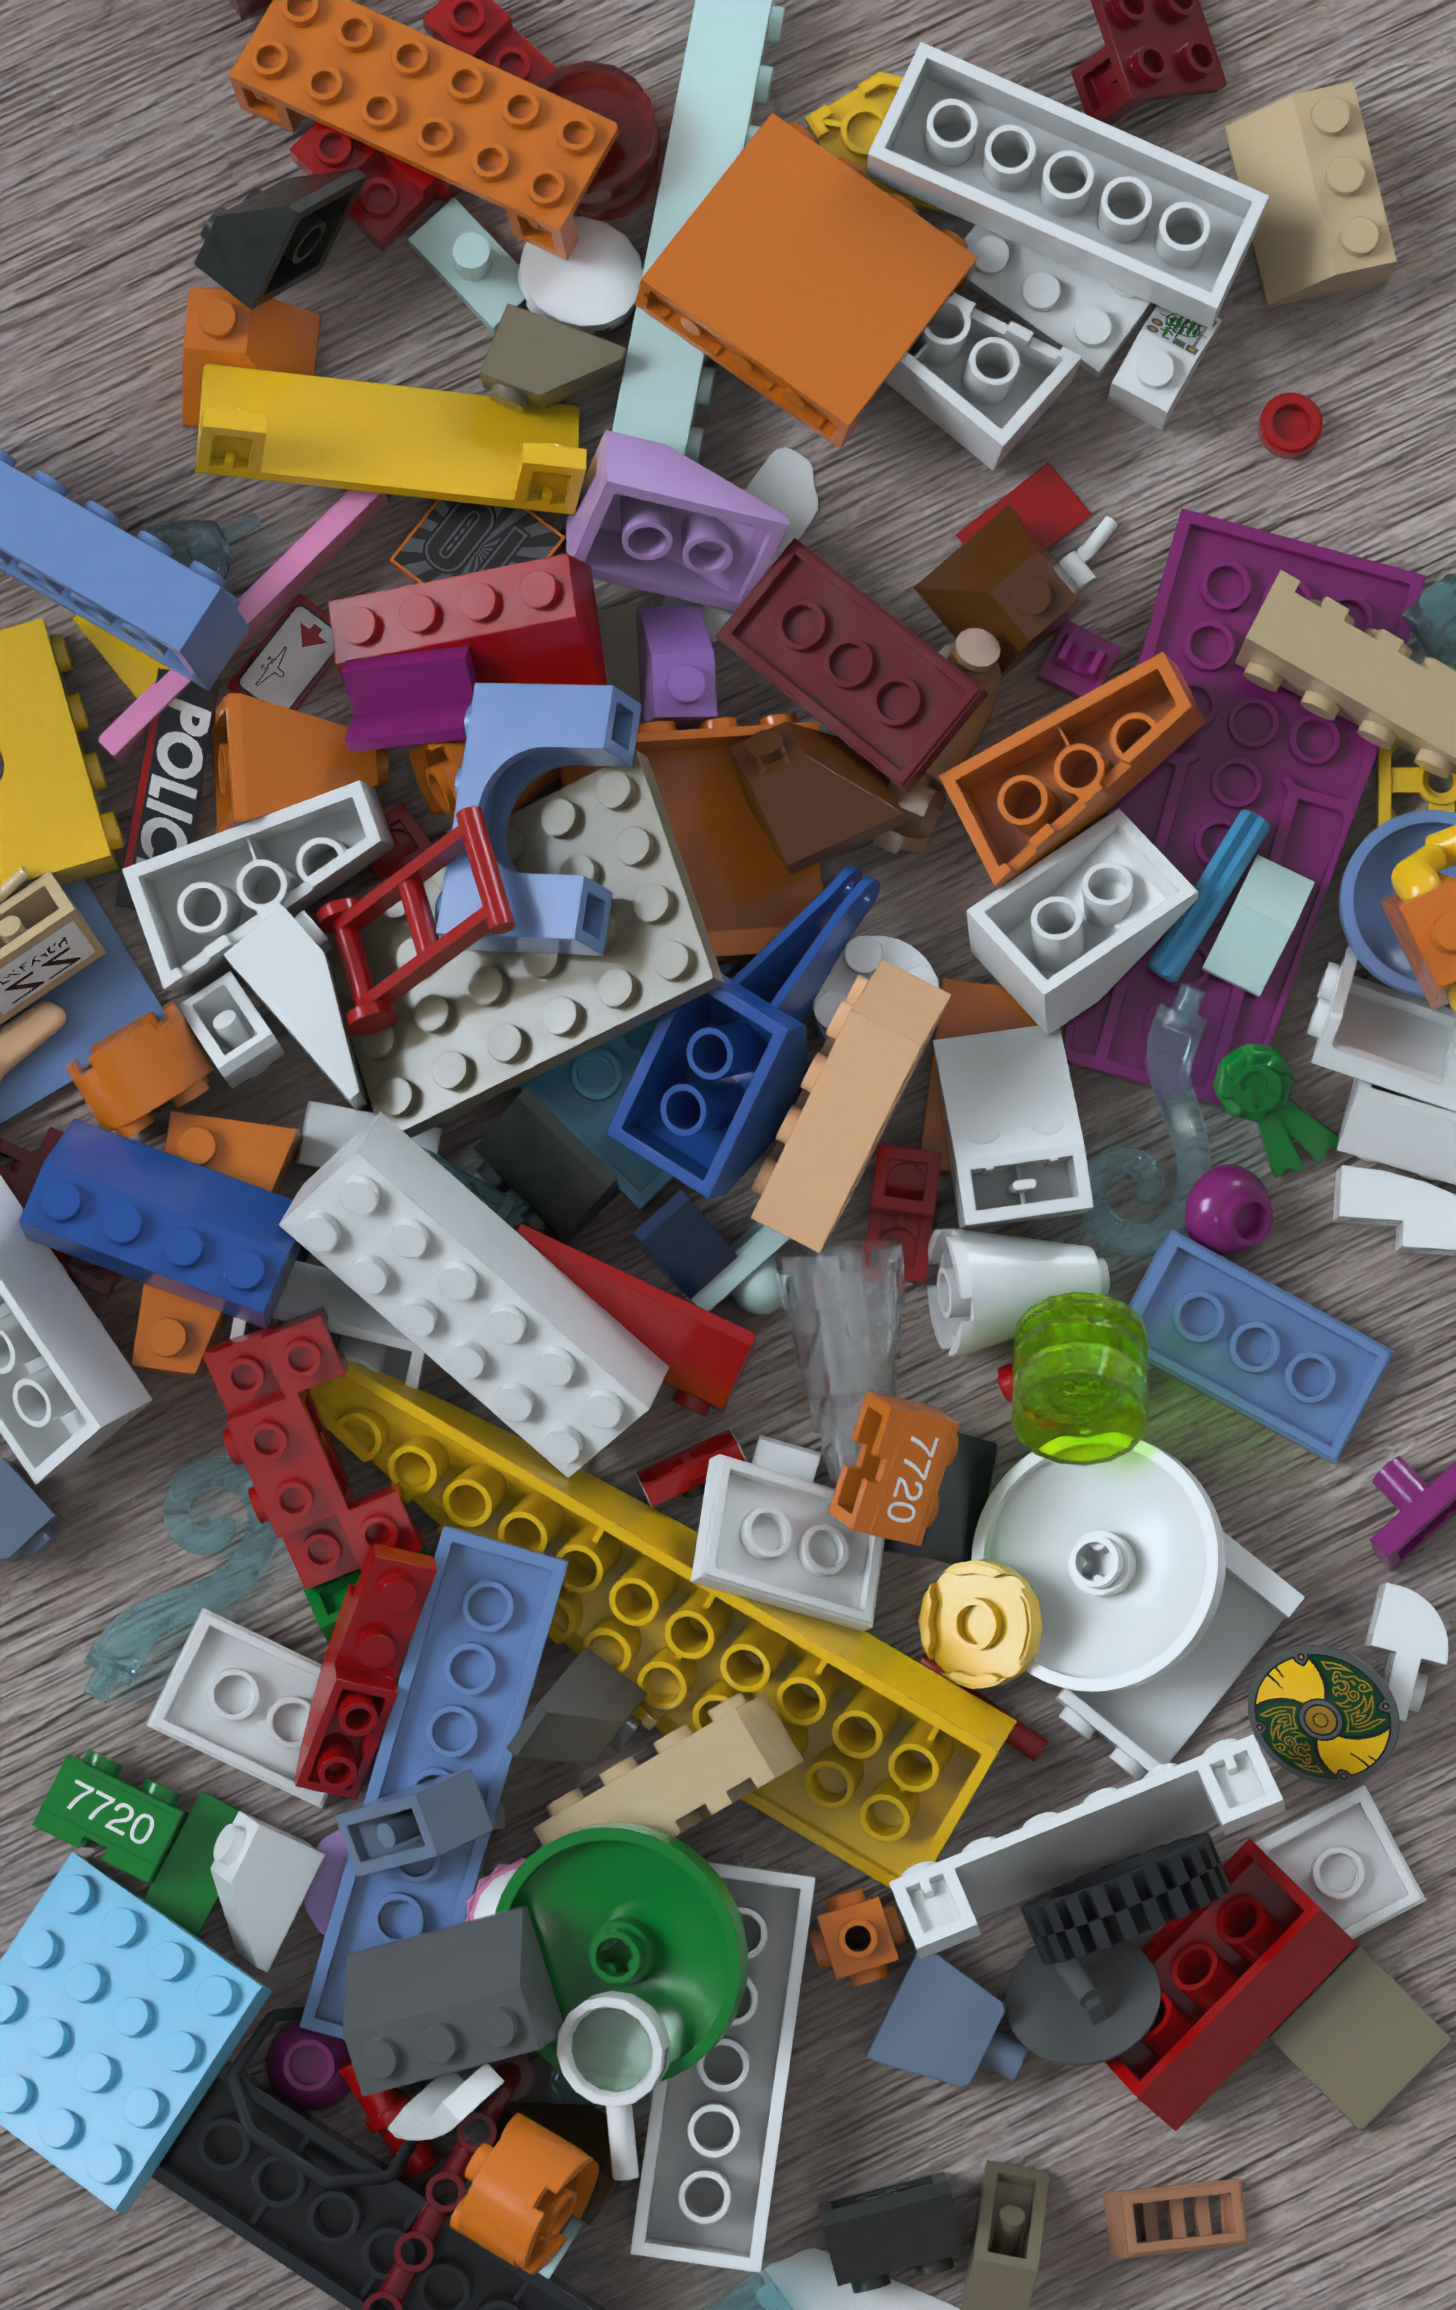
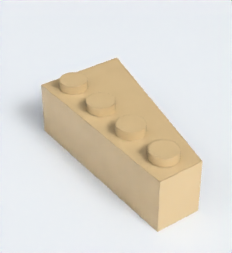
(1353, 675)
(689, 1775)

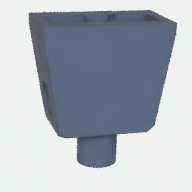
(944, 2026)

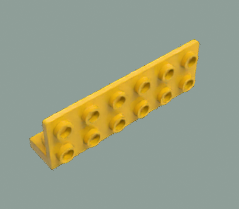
(388, 440)

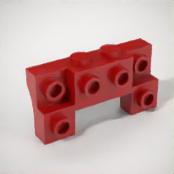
(394, 190)
(290, 1454)

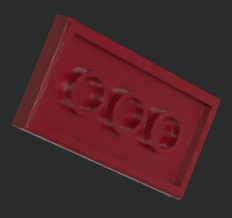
(851, 665)

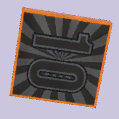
(473, 538)

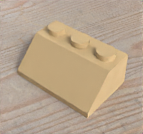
(1324, 204)

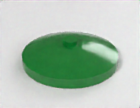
(641, 1919)

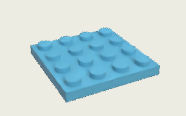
(112, 2030)

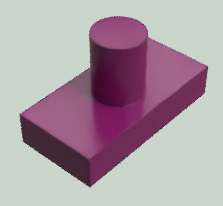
(1421, 1509)

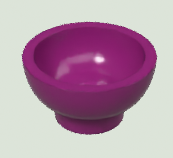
(1228, 1210)
(305, 2066)

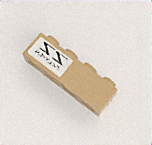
(41, 944)

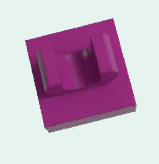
(1078, 661)

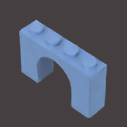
(510, 742)

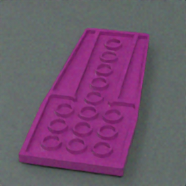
(1250, 755)

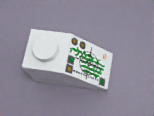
(1160, 366)

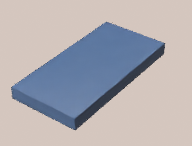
(1256, 1347)

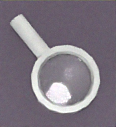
(614, 2055)

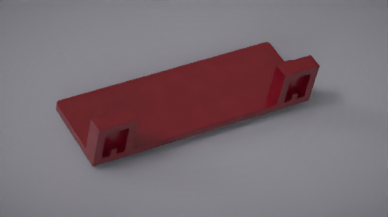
(1148, 55)

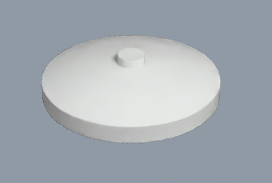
(1116, 1557)

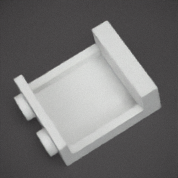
(1384, 1036)

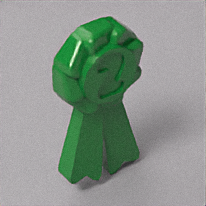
(1256, 1087)

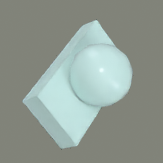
(750, 1276)

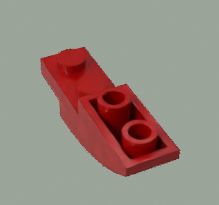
(361, 1670)

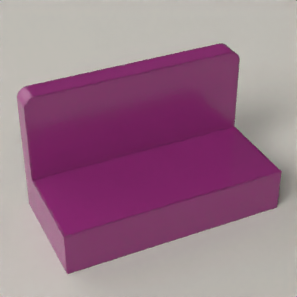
(408, 698)

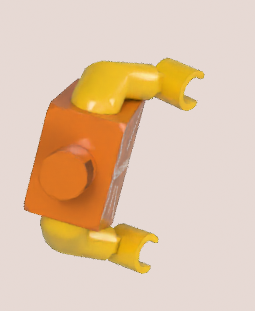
(1425, 915)

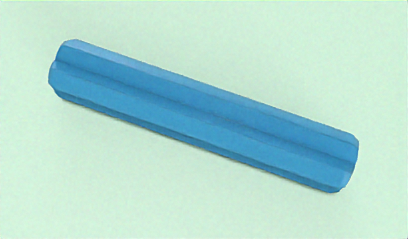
(1213, 891)

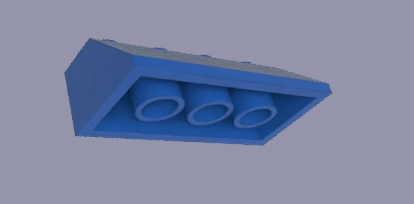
(163, 1222)

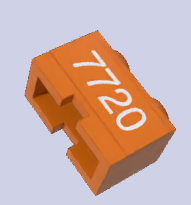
(897, 1468)

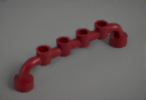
(518, 2082)

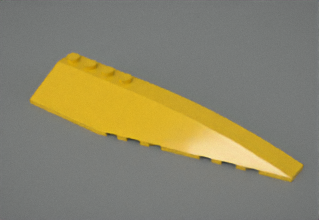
(880, 1735)

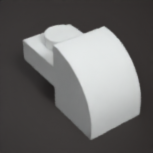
(1411, 1634)

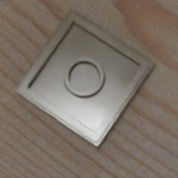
(1359, 2038)

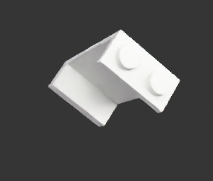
(1160, 1716)

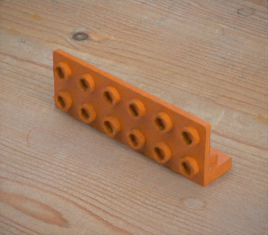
(427, 110)

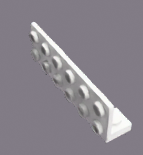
(991, 1873)

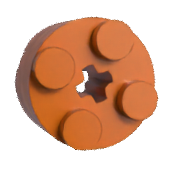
(141, 1071)
(524, 2194)

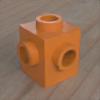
(852, 1910)

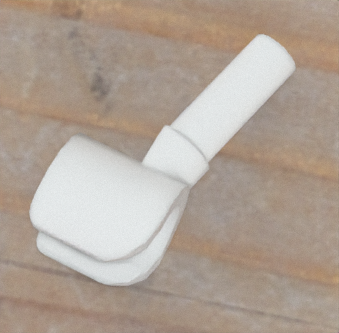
(1075, 562)

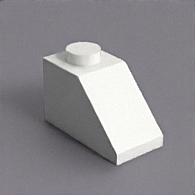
(231, 1030)
(261, 1884)

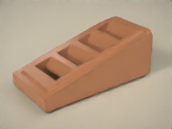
(1121, 2221)

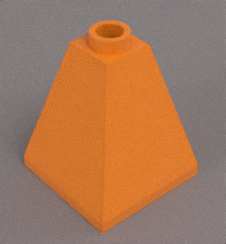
(280, 757)

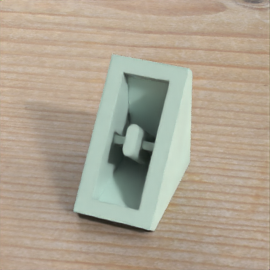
(1258, 925)

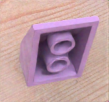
(670, 525)

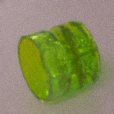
(1080, 1379)

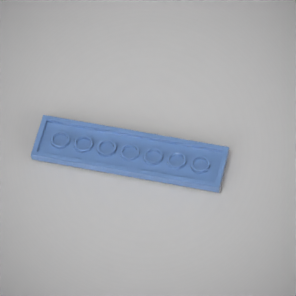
(453, 1712)

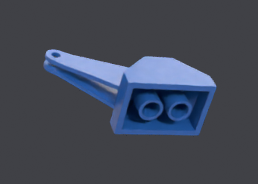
(732, 1061)

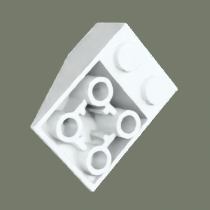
(1011, 1127)

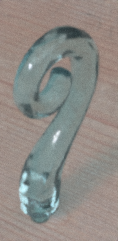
(1170, 1057)
(132, 1633)

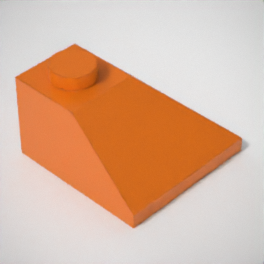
(231, 334)

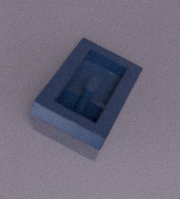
(684, 1245)

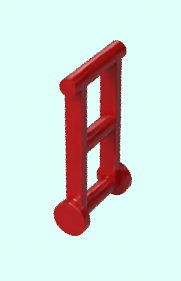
(347, 916)

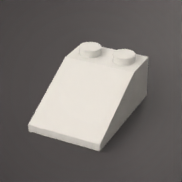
(1078, 920)
(295, 981)

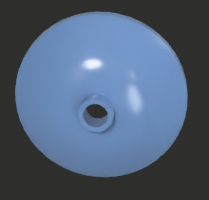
(1369, 881)

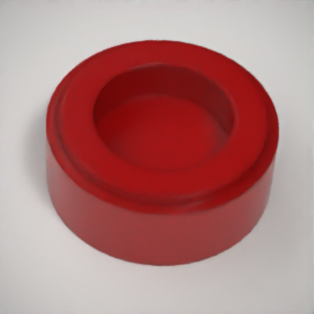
(1290, 425)

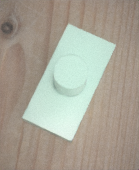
(469, 262)

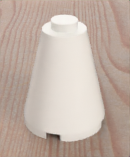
(995, 1278)

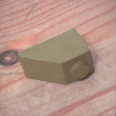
(545, 361)
(1006, 2238)

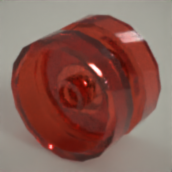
(637, 153)

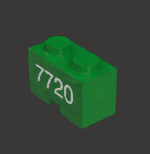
(99, 1806)

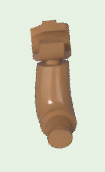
(977, 656)

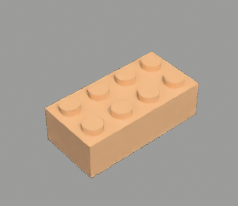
(846, 1103)

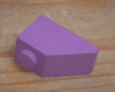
(675, 666)

